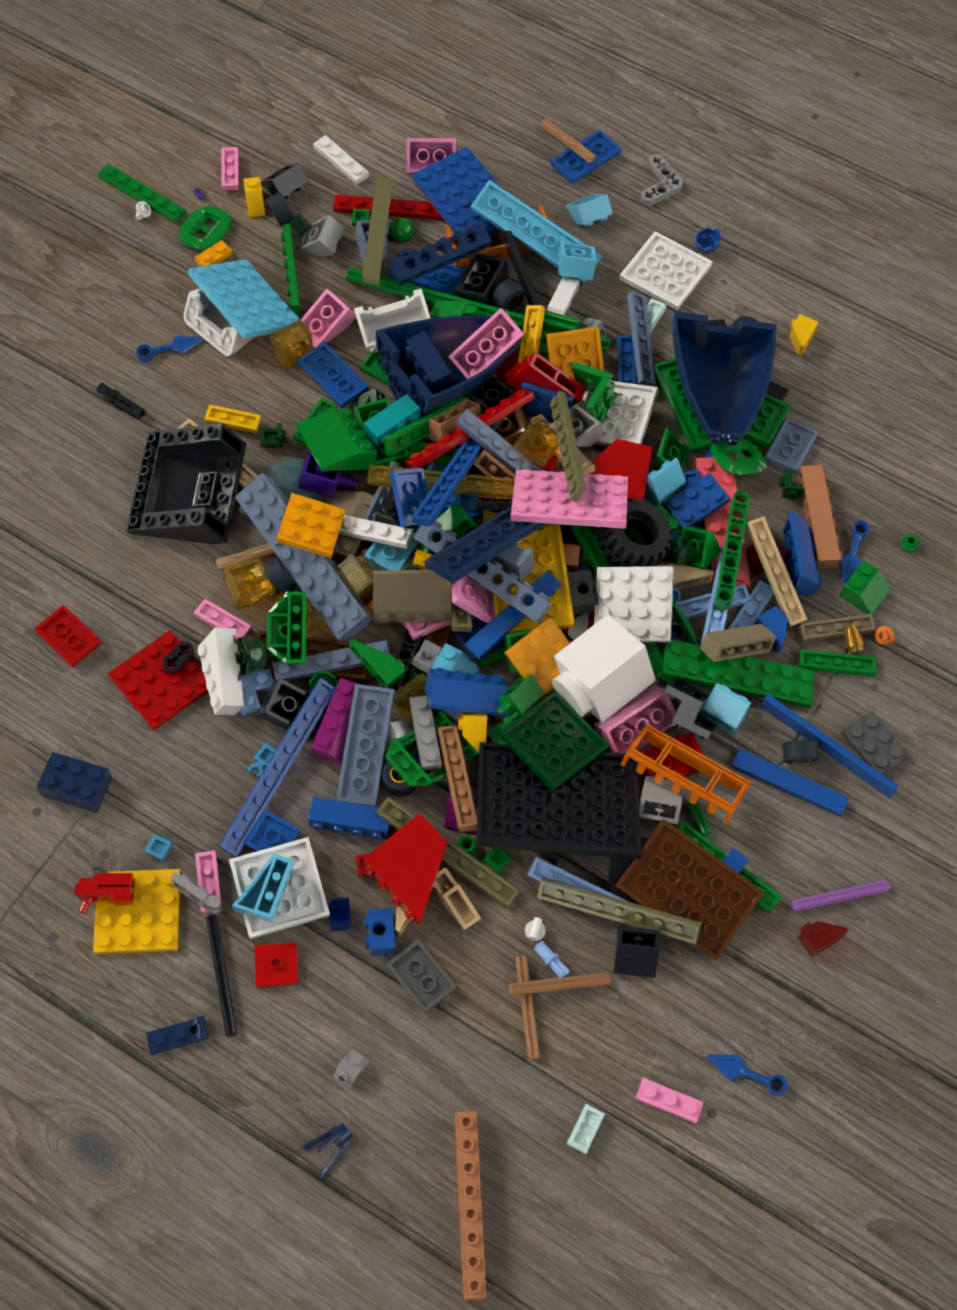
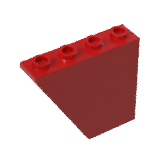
(541, 372)
(626, 460)
(408, 866)

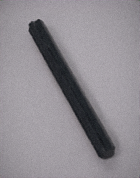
(221, 976)

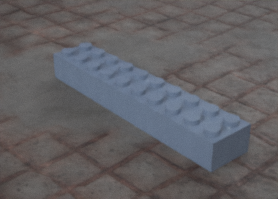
(314, 573)

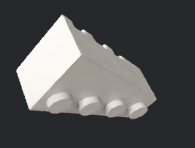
(222, 671)

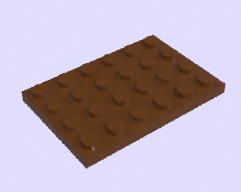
(692, 884)

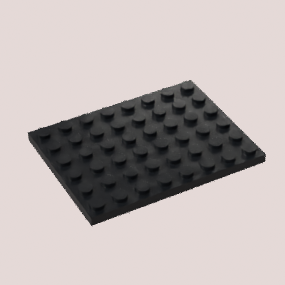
(584, 816)

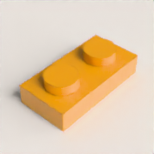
(214, 254)

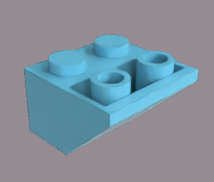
(664, 482)
(725, 709)

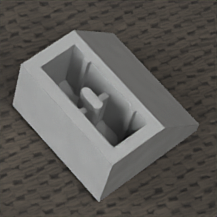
(659, 801)

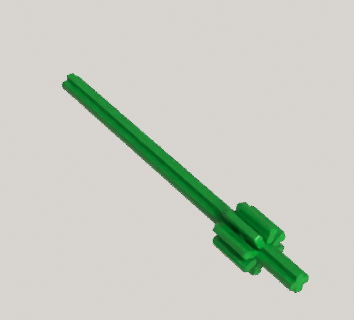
(552, 321)

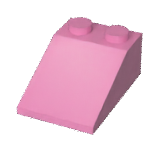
(327, 318)

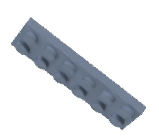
(365, 745)

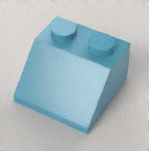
(590, 209)
(577, 261)
(454, 659)

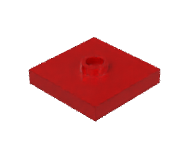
(276, 965)

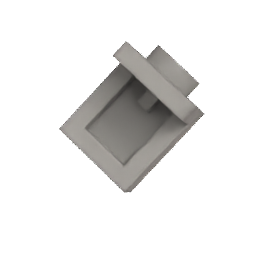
(589, 322)
(426, 656)
(350, 1068)

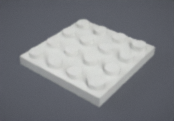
(665, 270)
(629, 413)
(637, 600)
(303, 897)

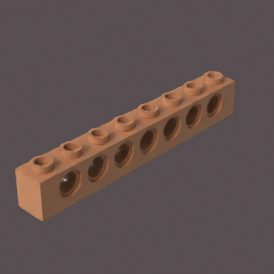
(470, 1207)

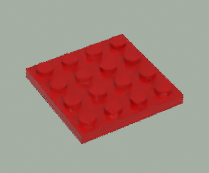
(152, 690)

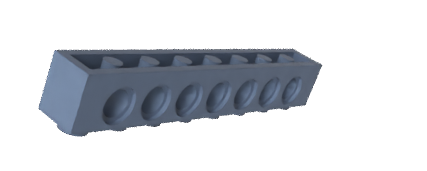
(536, 611)

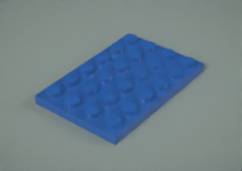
(453, 187)

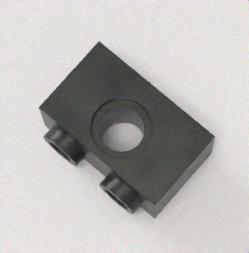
(582, 602)

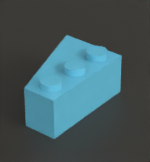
(267, 890)

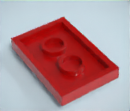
(67, 636)
(671, 762)

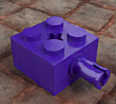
(323, 482)

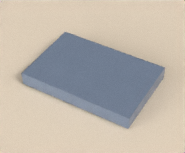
(791, 445)

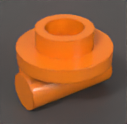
(885, 635)

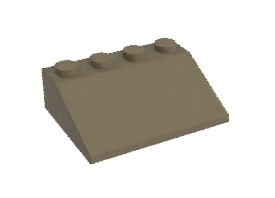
(356, 506)
(410, 596)

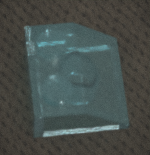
(287, 474)

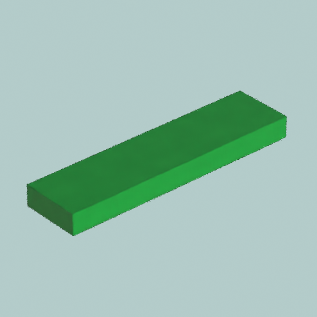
(837, 663)

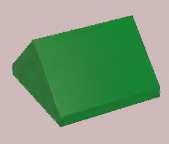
(671, 448)
(705, 542)

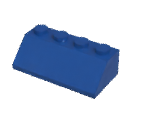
(801, 562)
(464, 691)

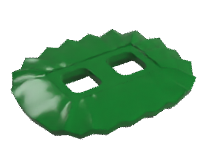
(195, 223)
(741, 465)

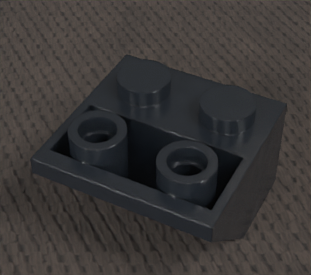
(636, 951)

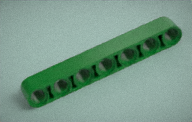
(731, 557)

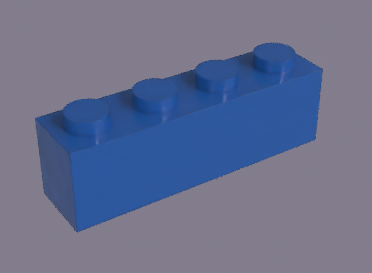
(347, 817)

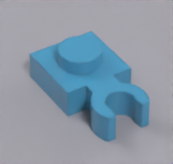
(261, 758)

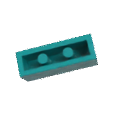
(391, 419)

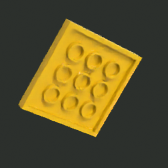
(147, 924)

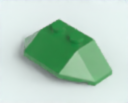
(288, 628)

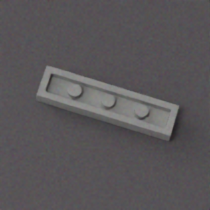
(425, 733)

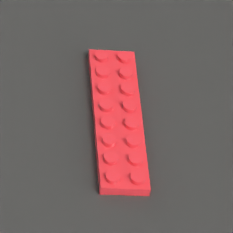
(718, 520)

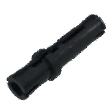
(105, 391)

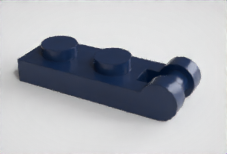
(177, 1035)

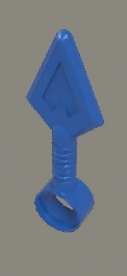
(180, 344)
(850, 560)
(734, 1067)

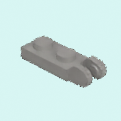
(196, 894)

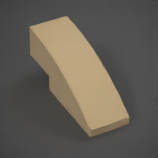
(455, 899)

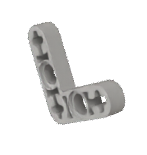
(666, 182)

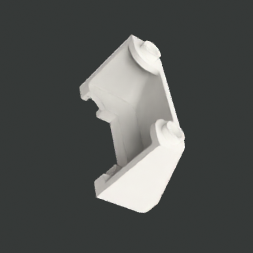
(389, 315)
(211, 324)

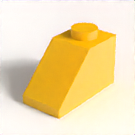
(254, 197)
(802, 332)
(473, 728)

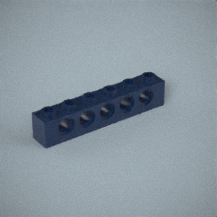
(450, 255)

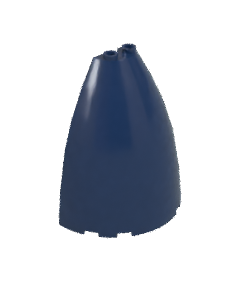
(446, 336)
(723, 372)

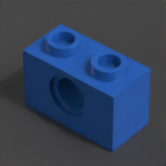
(383, 943)

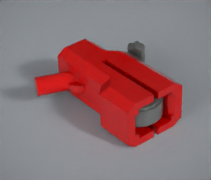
(105, 887)

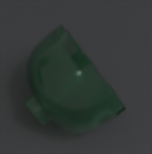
(252, 654)

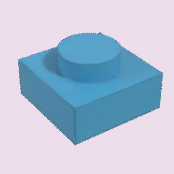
(158, 847)

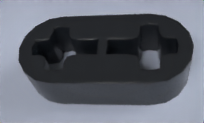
(177, 657)

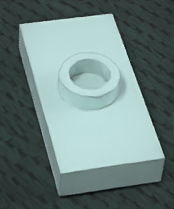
(654, 312)
(585, 1129)

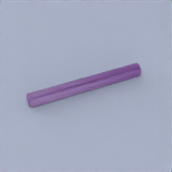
(840, 895)

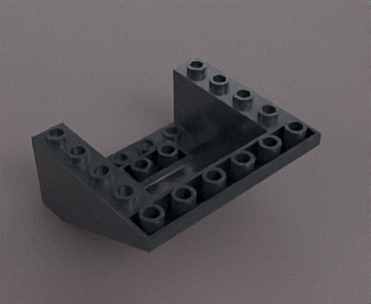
(188, 484)

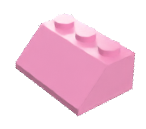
(426, 151)

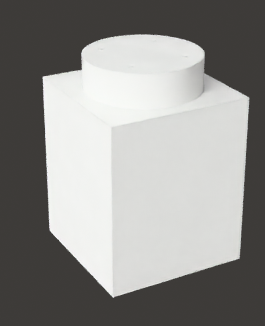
(602, 670)

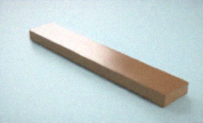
(457, 778)

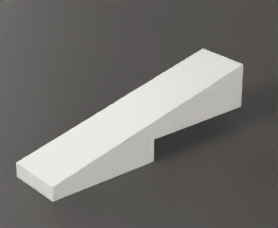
(563, 295)

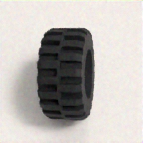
(650, 524)

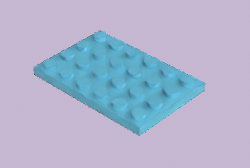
(243, 298)

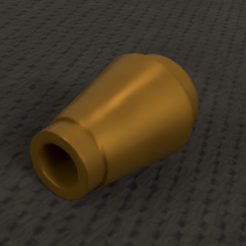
(853, 638)

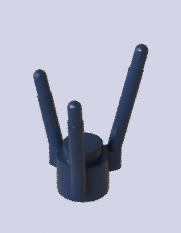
(338, 1136)

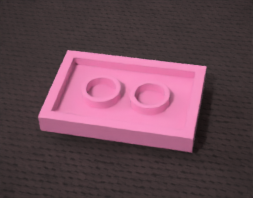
(474, 598)

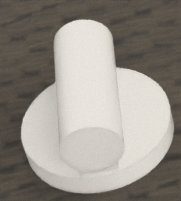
(143, 210)
(535, 929)

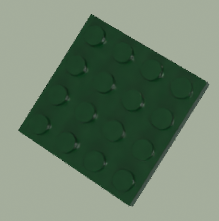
(554, 740)

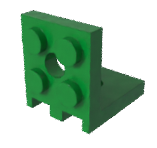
(600, 385)

